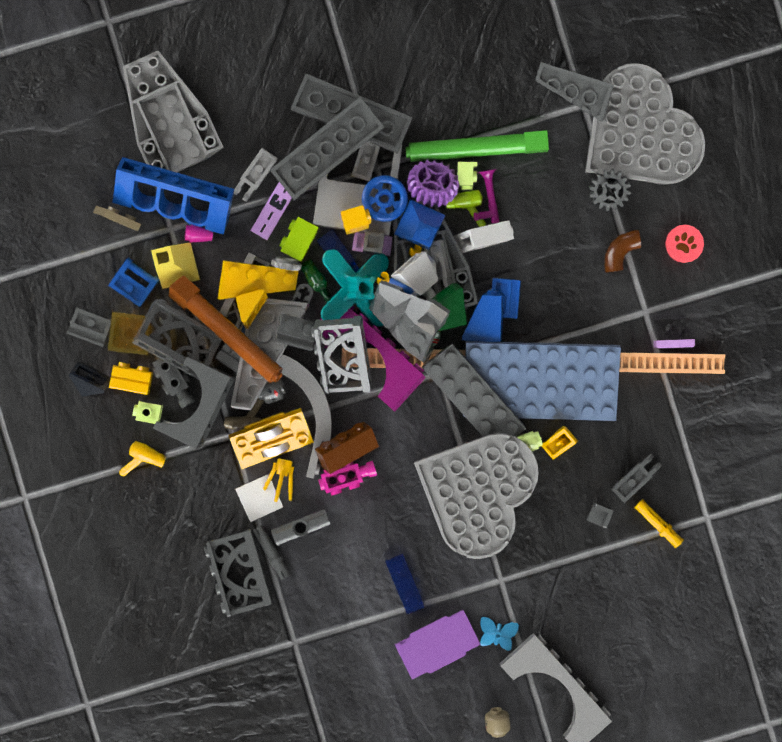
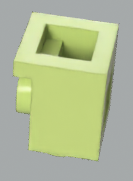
(466, 175)
(155, 412)

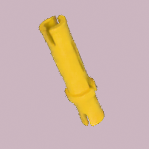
(664, 528)

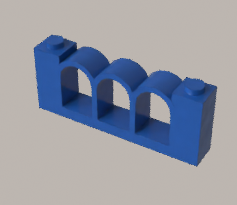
(127, 194)

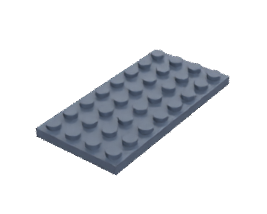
(551, 378)

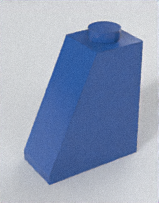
(487, 319)

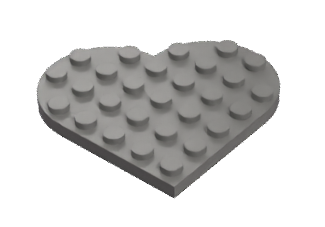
(644, 131)
(477, 490)

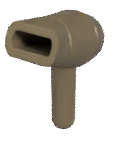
(238, 423)

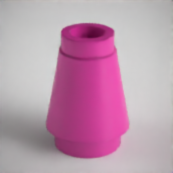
(197, 234)

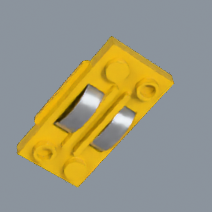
(270, 437)

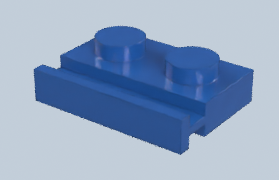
(511, 298)

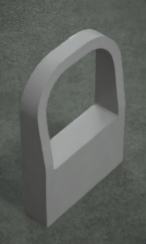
(341, 196)

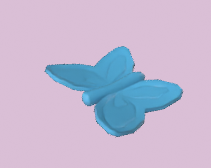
(501, 636)

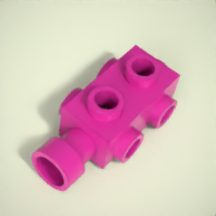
(343, 479)

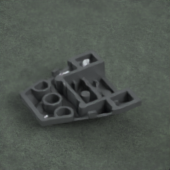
(409, 318)

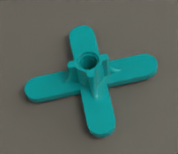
(350, 285)

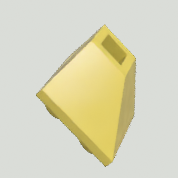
(174, 262)

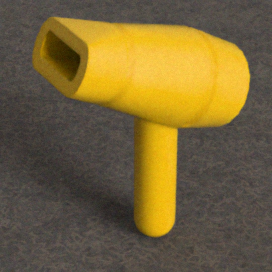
(142, 453)

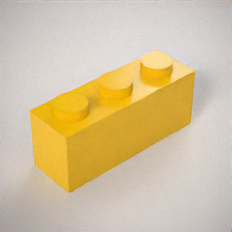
(356, 219)

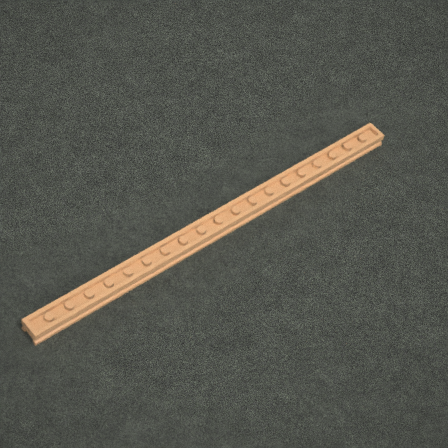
(628, 361)

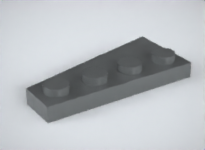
(583, 91)

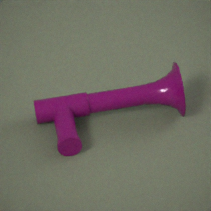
(493, 211)

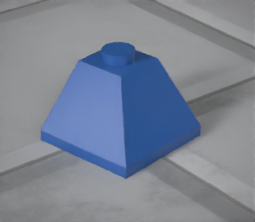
(419, 224)

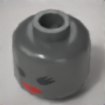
(273, 392)

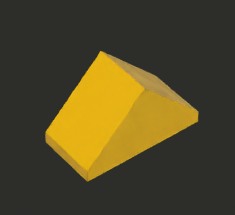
(250, 305)
(559, 442)

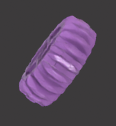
(431, 189)

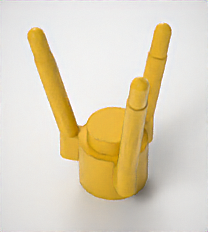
(283, 468)

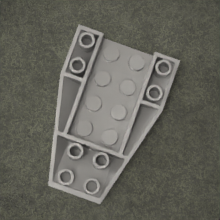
(167, 117)

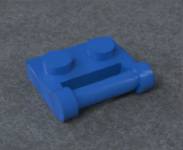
(129, 287)

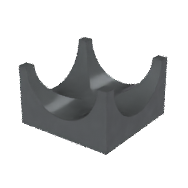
(215, 388)

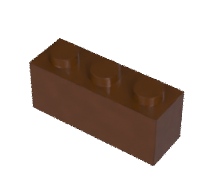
(346, 447)

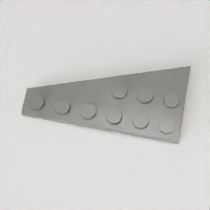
(263, 333)

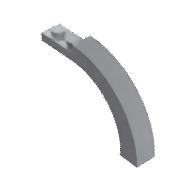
(319, 402)

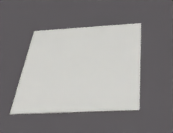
(256, 500)

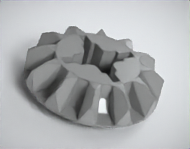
(286, 263)

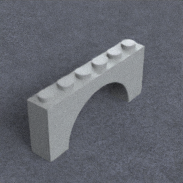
(535, 657)

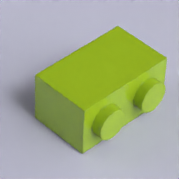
(299, 239)

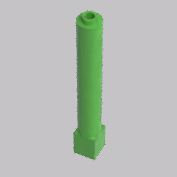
(478, 146)

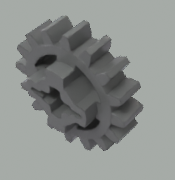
(604, 194)

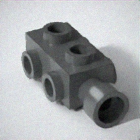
(168, 376)

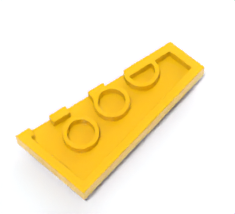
(245, 278)

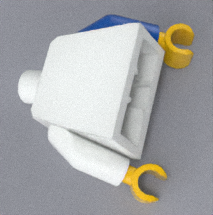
(416, 274)

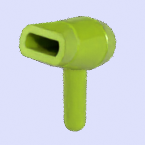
(468, 200)

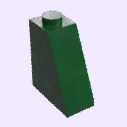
(453, 299)

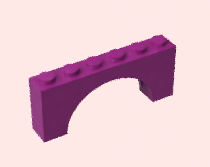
(401, 375)

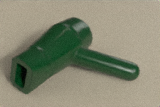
(316, 279)

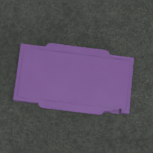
(437, 644)

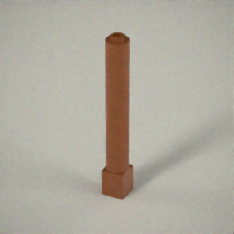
(188, 297)

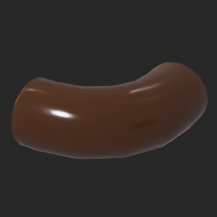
(619, 248)

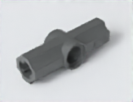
(288, 531)

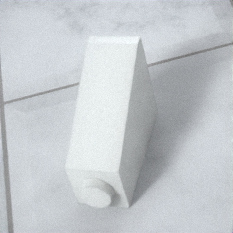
(484, 236)

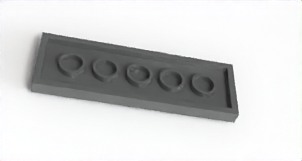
(325, 101)
(327, 148)
(472, 393)

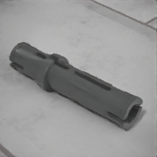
(271, 552)

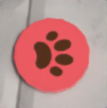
(684, 243)

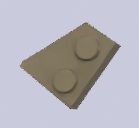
(112, 214)

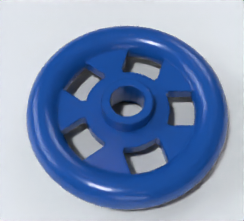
(396, 186)

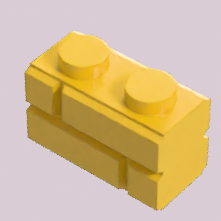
(131, 379)

